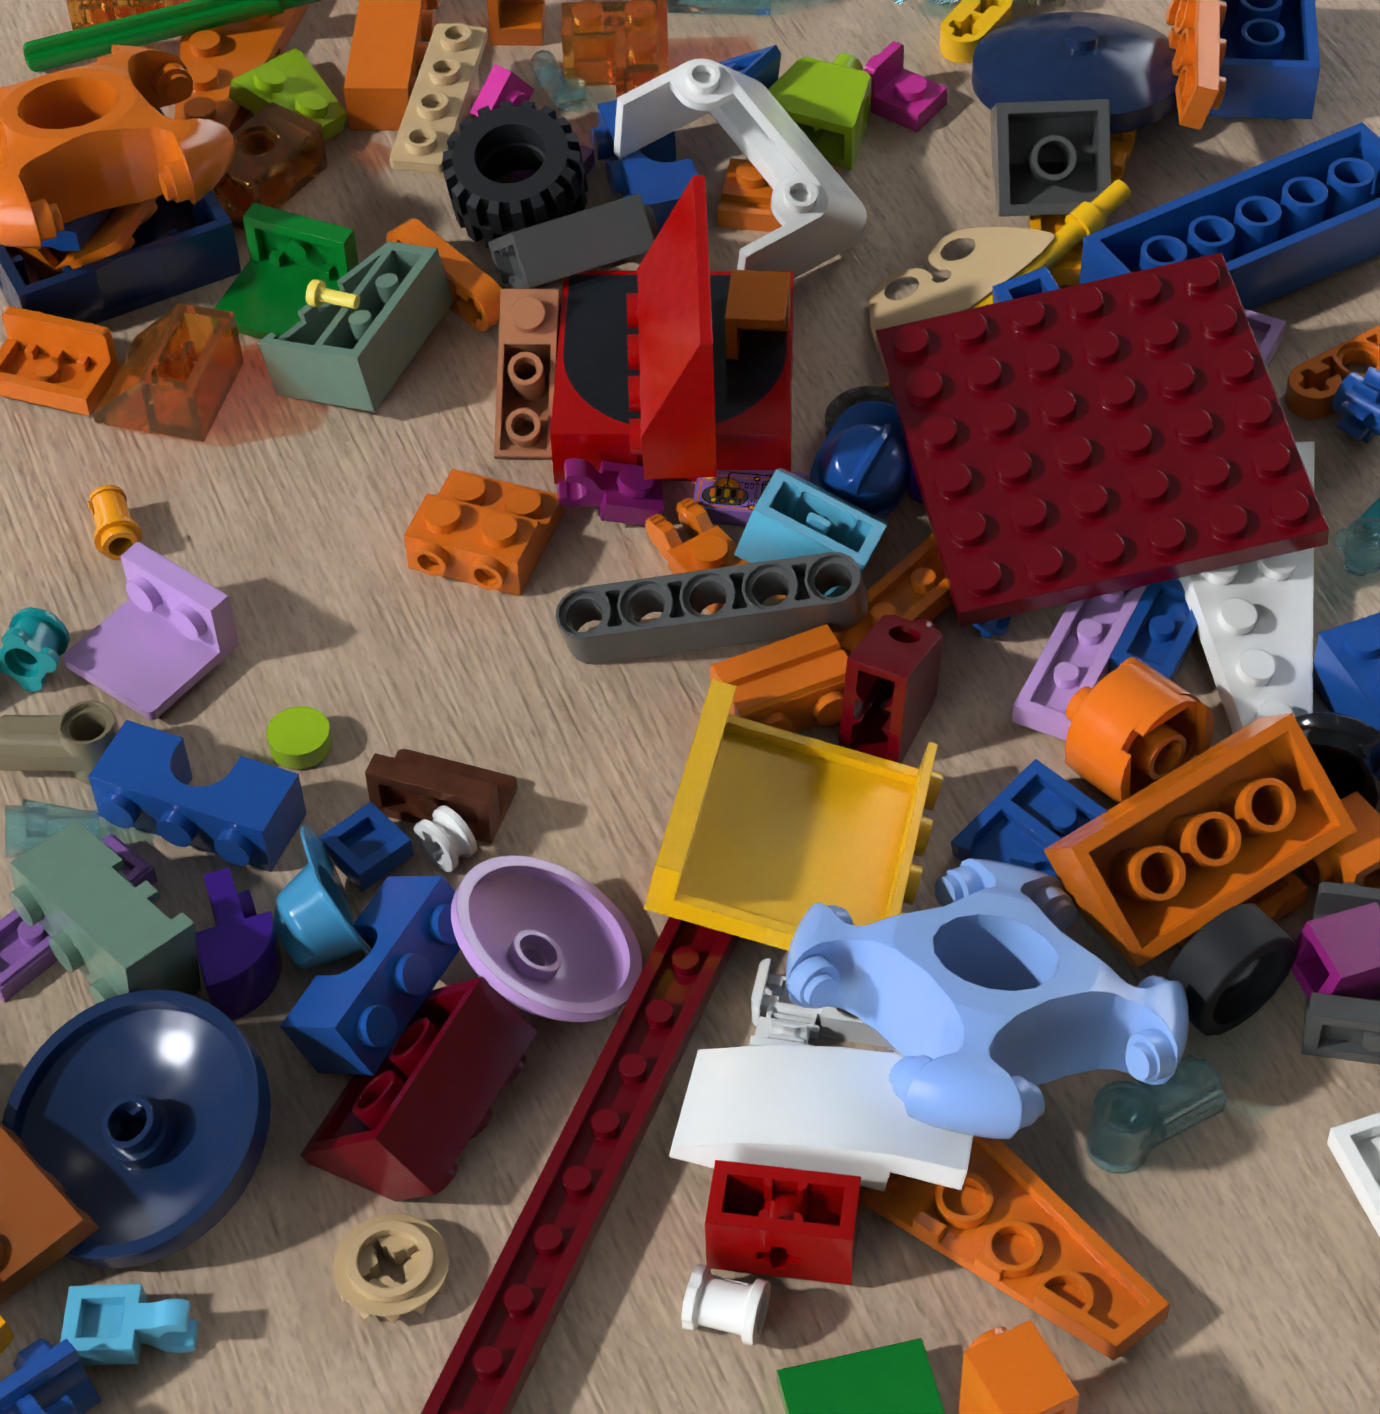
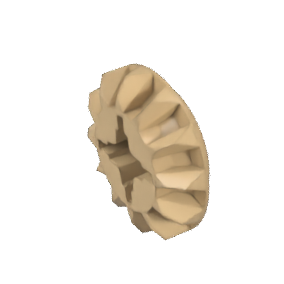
(401, 1240)

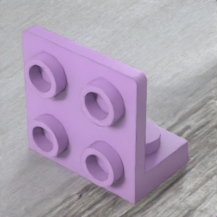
(159, 638)

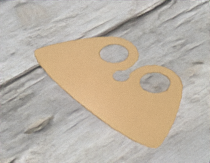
(995, 259)

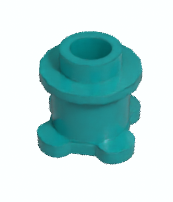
(33, 647)

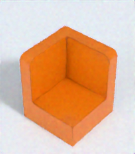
(517, 22)
(755, 303)

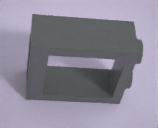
(574, 243)

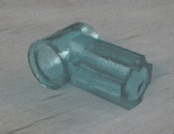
(1150, 1114)

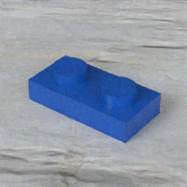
(1158, 630)

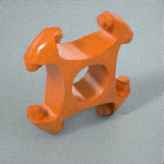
(98, 143)

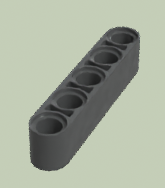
(685, 595)

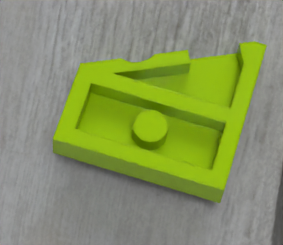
(291, 84)

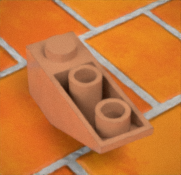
(526, 372)

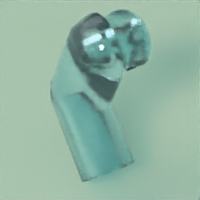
(551, 78)

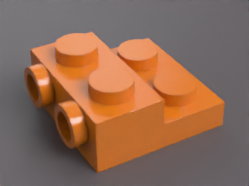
(482, 531)

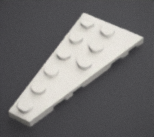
(1259, 629)

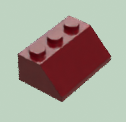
(428, 1095)

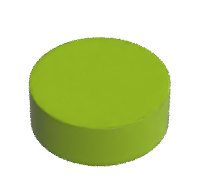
(299, 737)

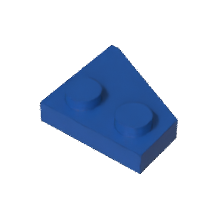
(1026, 819)

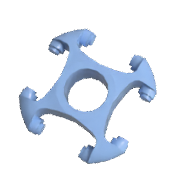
(986, 998)

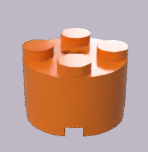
(1134, 729)

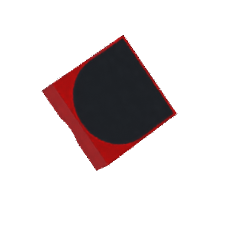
(593, 374)

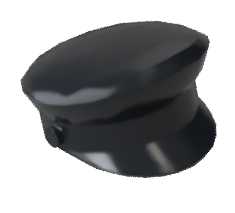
(1346, 751)

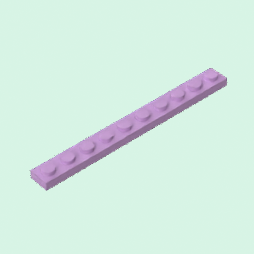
(1091, 627)

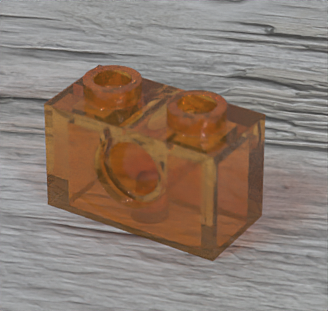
(272, 160)

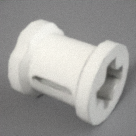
(725, 1304)

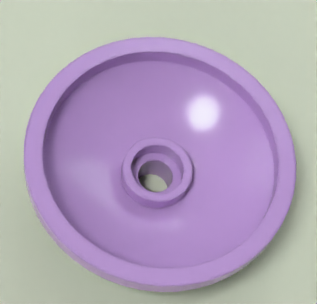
(545, 939)

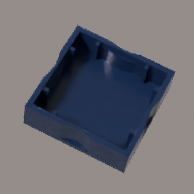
(171, 255)

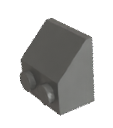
(1049, 155)

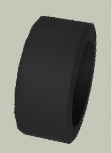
(1232, 967)

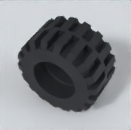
(508, 142)

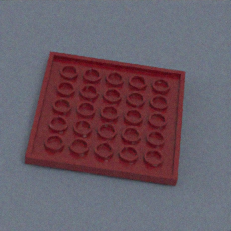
(1097, 440)

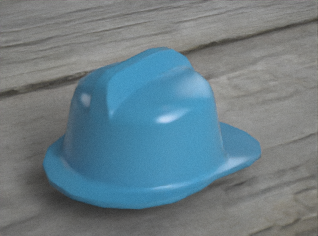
(314, 911)

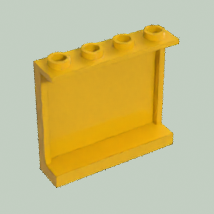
(787, 824)

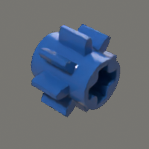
(1359, 405)

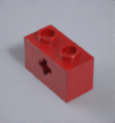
(782, 1222)

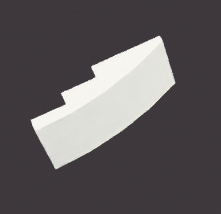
(812, 1113)

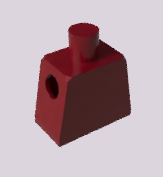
(894, 662)

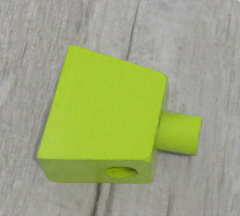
(828, 104)

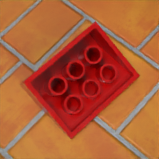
(674, 347)

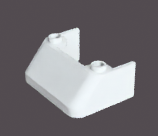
(808, 196)

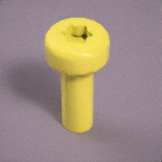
(318, 293)

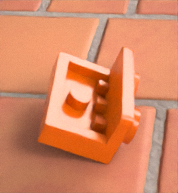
(55, 361)

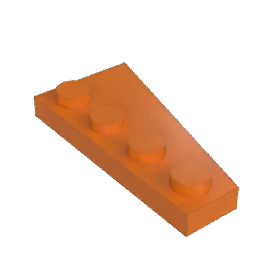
(1197, 57)
(1027, 1245)

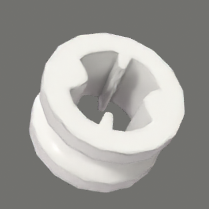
(445, 838)

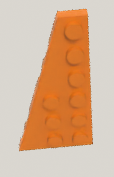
(225, 53)

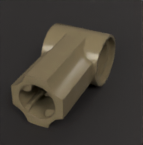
(58, 741)

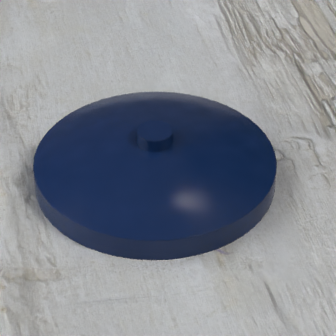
(1079, 59)
(146, 1120)

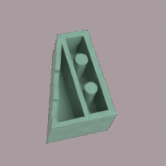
(361, 352)
(101, 919)

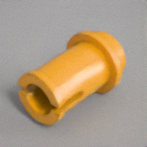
(113, 523)

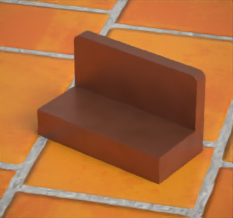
(419, 783)

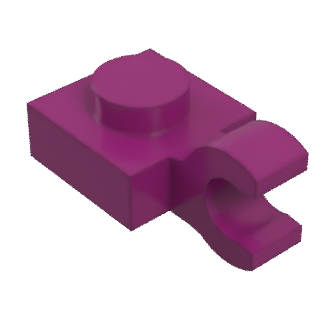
(616, 489)

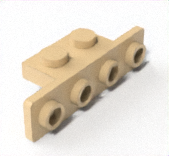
(440, 97)

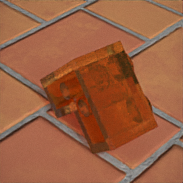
(615, 42)

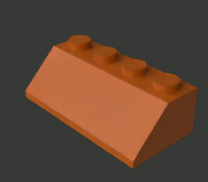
(1201, 839)

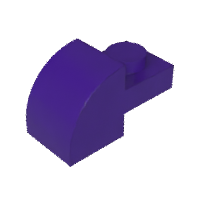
(241, 953)

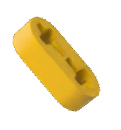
(969, 25)

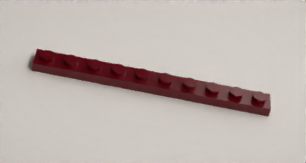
(582, 1174)

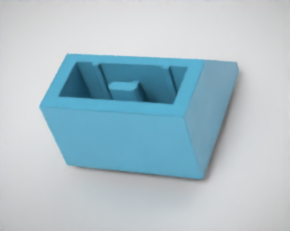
(805, 520)

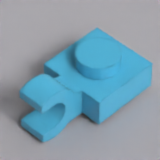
(115, 1319)

